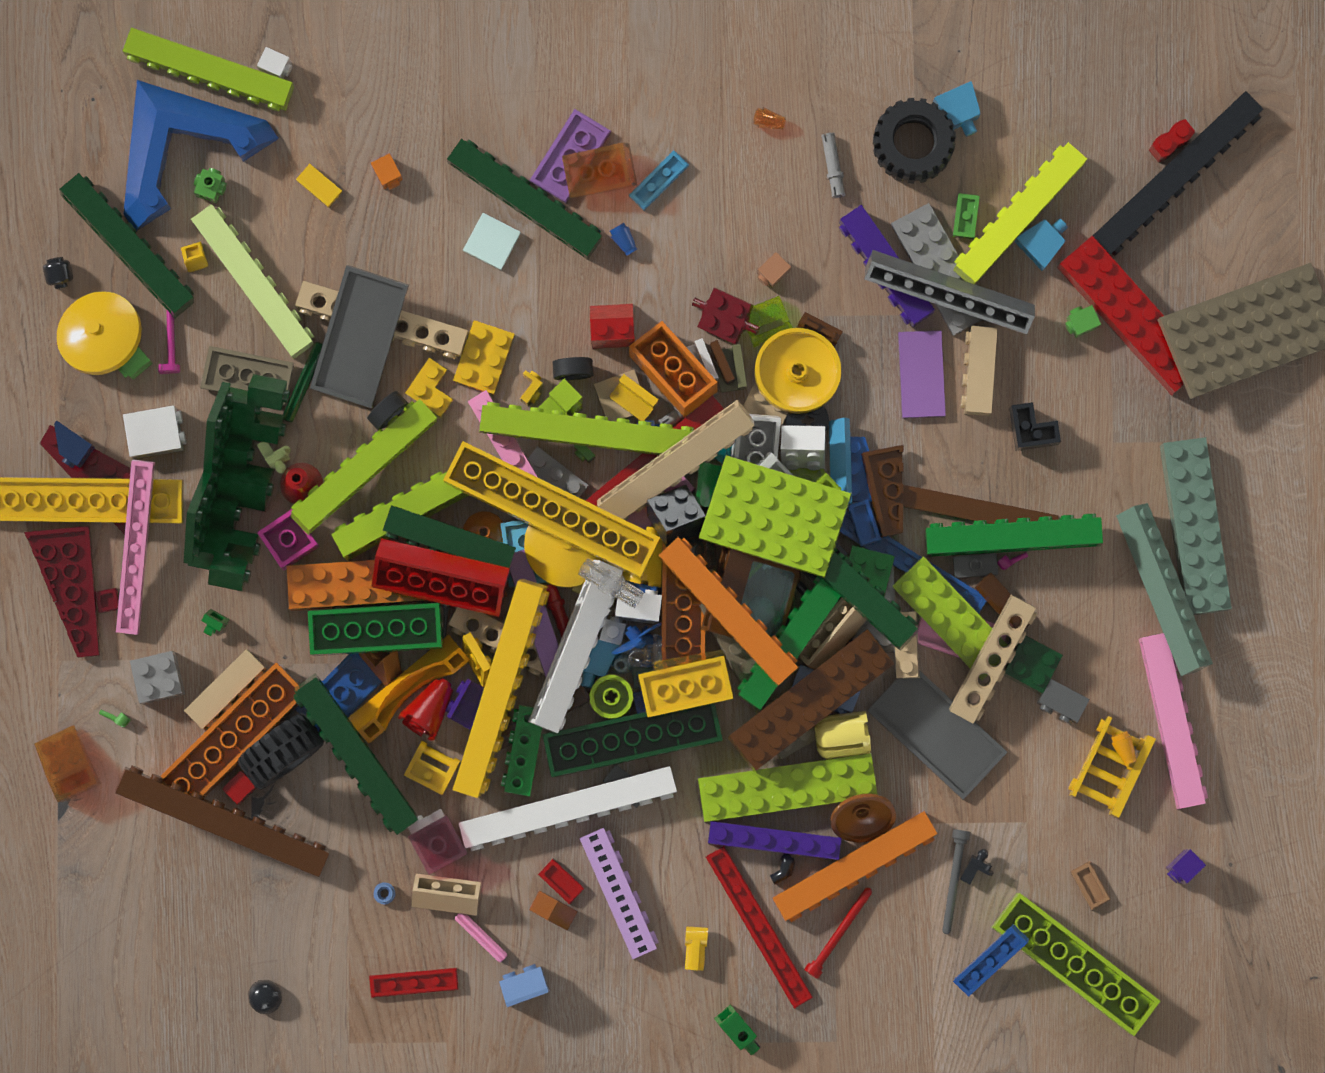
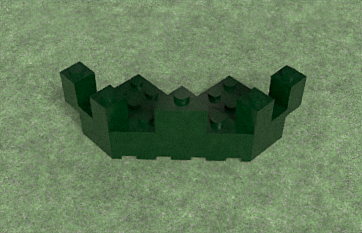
(232, 482)

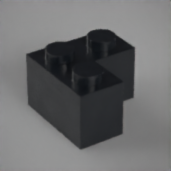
(1028, 433)

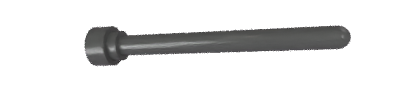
(960, 838)

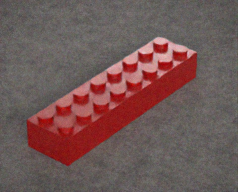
(1122, 308)

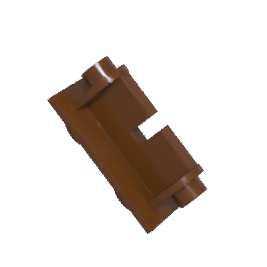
(812, 323)

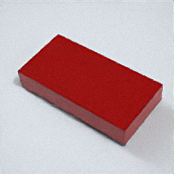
(561, 881)

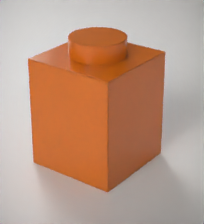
(387, 172)

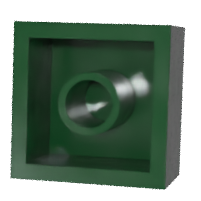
(1033, 665)

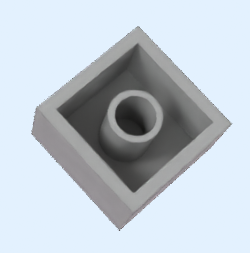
(157, 677)

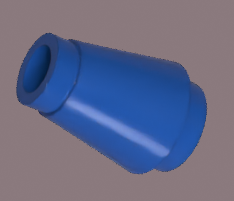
(623, 238)

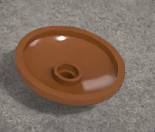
(863, 817)

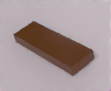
(996, 596)

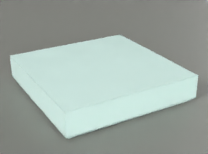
(491, 241)

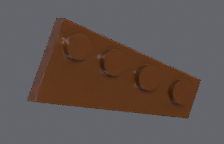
(884, 480)

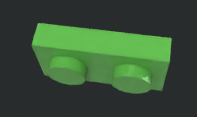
(966, 216)

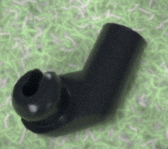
(786, 869)

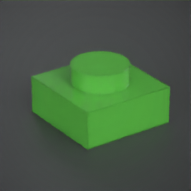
(584, 453)

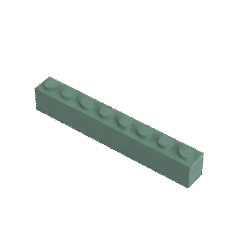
(1164, 589)

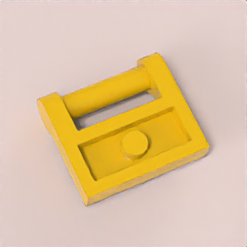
(429, 775)

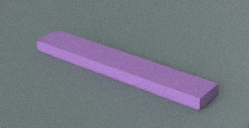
(545, 641)

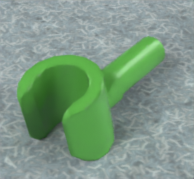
(122, 720)

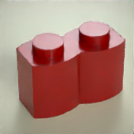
(1174, 139)

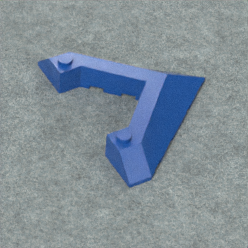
(164, 112)

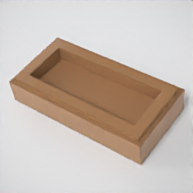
(1090, 885)

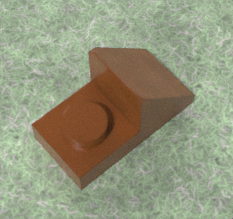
(384, 665)

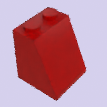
(611, 326)

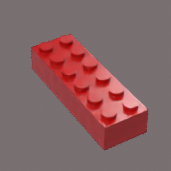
(440, 577)

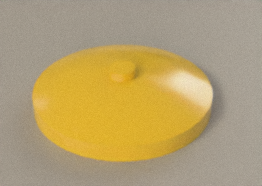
(99, 333)
(797, 370)
(554, 559)

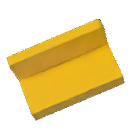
(634, 398)

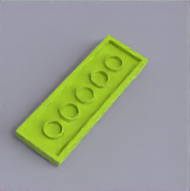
(946, 612)

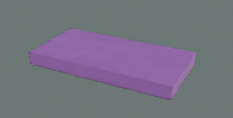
(577, 135)
(921, 374)

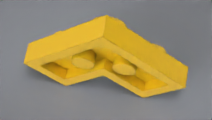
(425, 388)

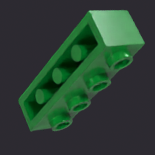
(523, 753)

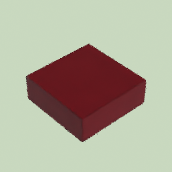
(107, 600)

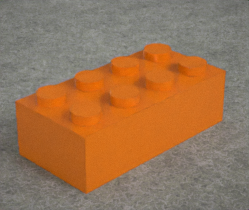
(673, 369)

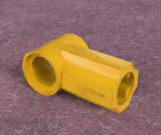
(695, 945)

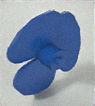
(636, 638)

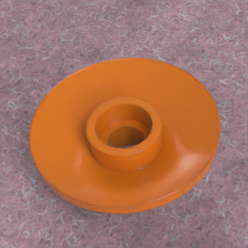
(485, 520)

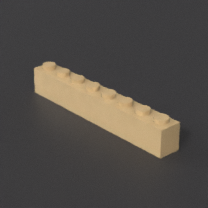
(678, 461)

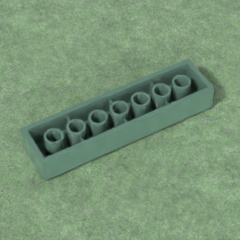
(1195, 525)

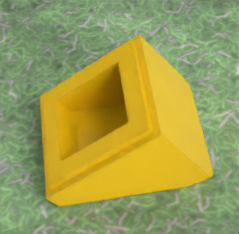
(194, 257)

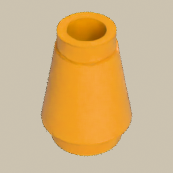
(1124, 747)

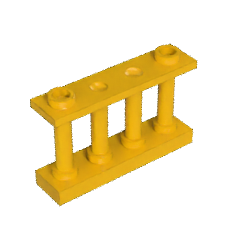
(1126, 784)

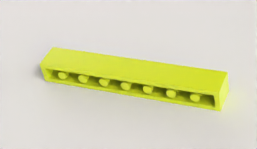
(1020, 214)

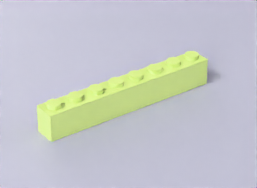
(252, 281)

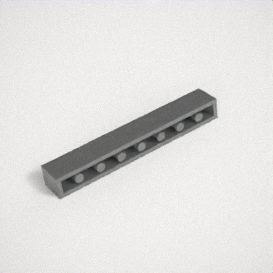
(949, 292)

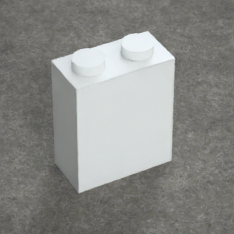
(154, 432)

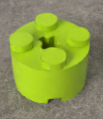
(604, 707)

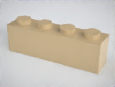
(980, 371)
(832, 634)
(225, 690)

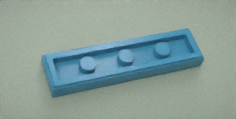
(840, 453)

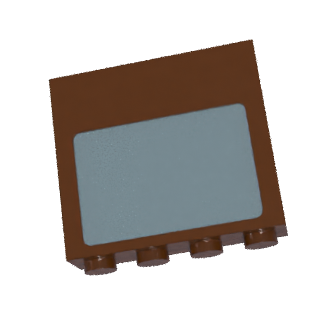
(761, 585)

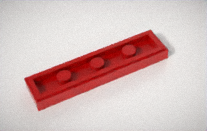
(413, 982)

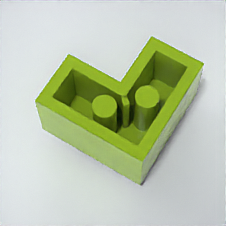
(564, 399)

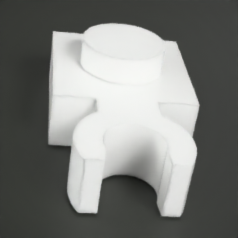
(423, 822)

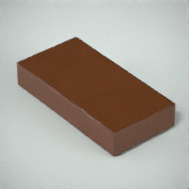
(722, 362)

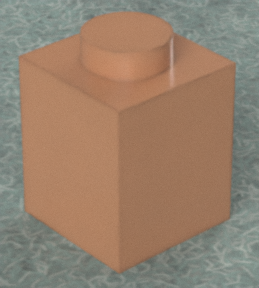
(773, 270)

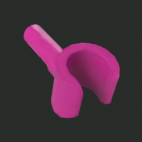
(1004, 563)

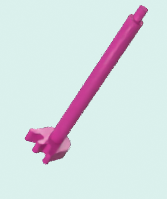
(171, 367)

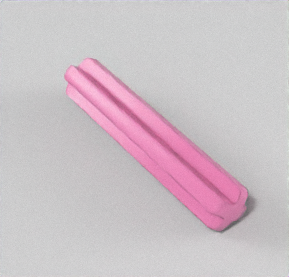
(481, 937)

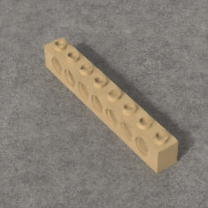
(457, 336)

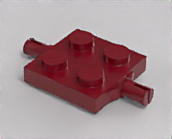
(725, 316)

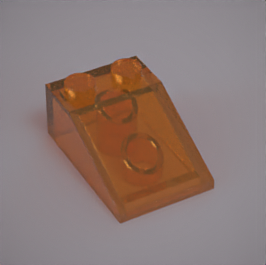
(599, 170)

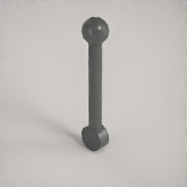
(445, 618)

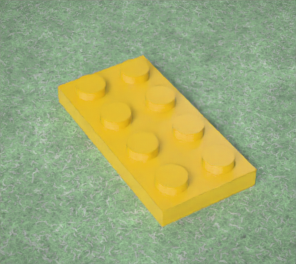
(685, 686)

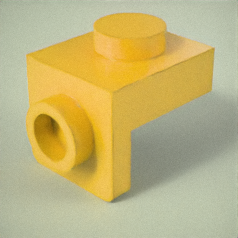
(532, 392)

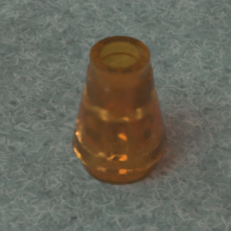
(768, 119)

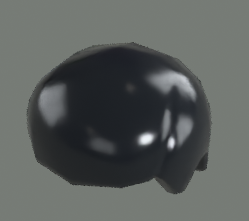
(264, 996)

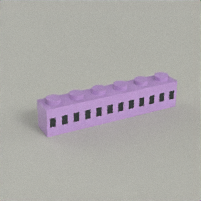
(618, 893)

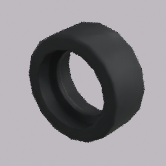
(573, 368)
(387, 409)

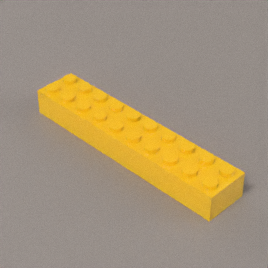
(551, 509)
(500, 688)

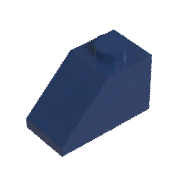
(72, 446)

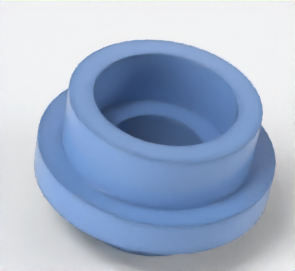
(377, 893)

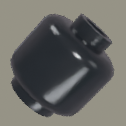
(57, 272)

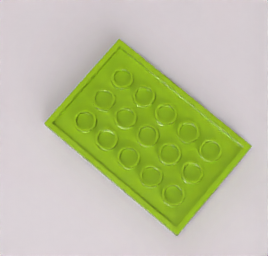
(775, 516)

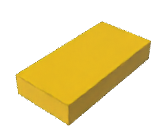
(319, 185)

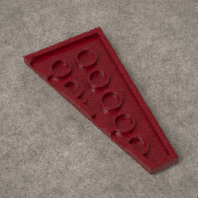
(96, 466)
(69, 576)

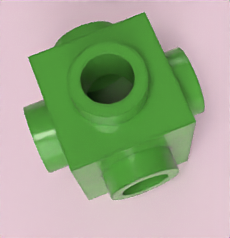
(206, 191)

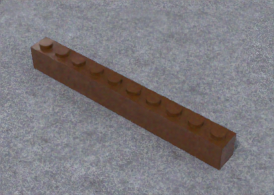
(222, 821)

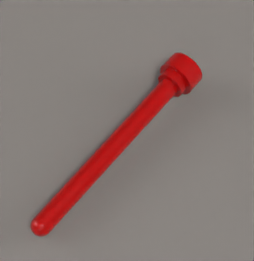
(815, 967)

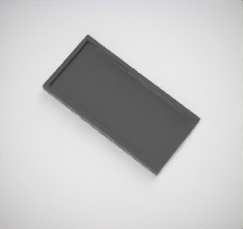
(359, 336)
(944, 742)

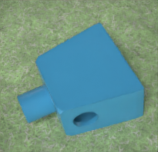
(961, 107)
(1042, 242)
(600, 663)

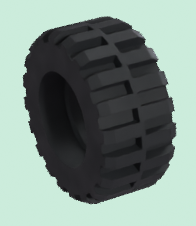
(914, 112)
(280, 751)

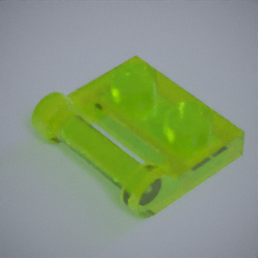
(766, 313)

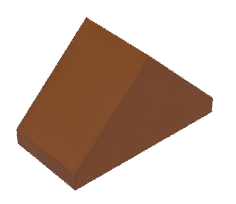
(553, 910)

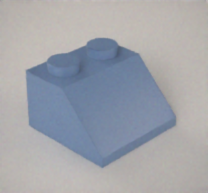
(524, 985)

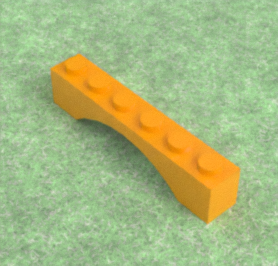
(376, 713)

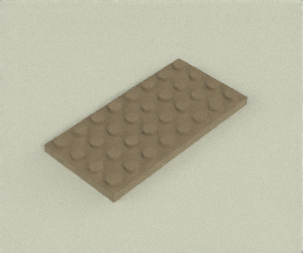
(1247, 330)

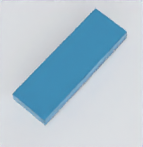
(658, 180)

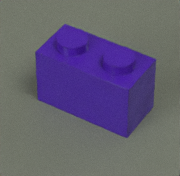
(1185, 867)

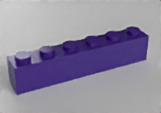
(867, 238)
(774, 840)

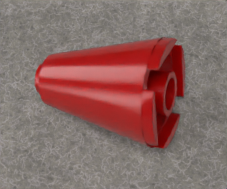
(299, 490)
(428, 709)

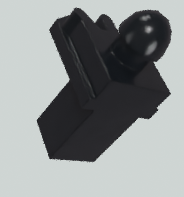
(975, 864)

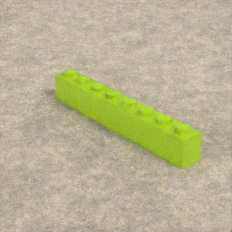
(209, 69)
(363, 466)

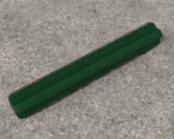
(302, 383)

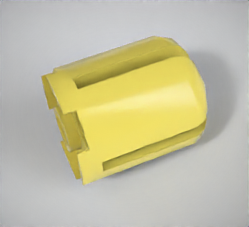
(843, 735)

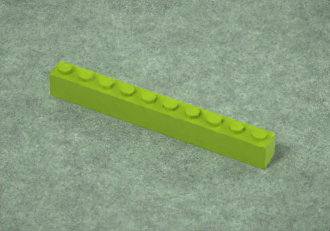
(579, 429)

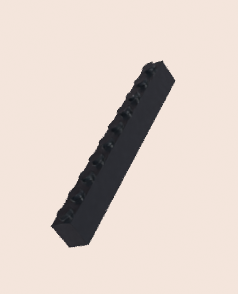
(1178, 172)

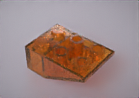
(66, 764)

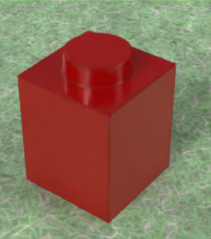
(239, 788)

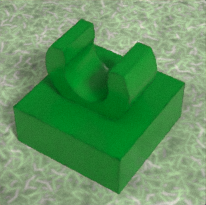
(214, 622)

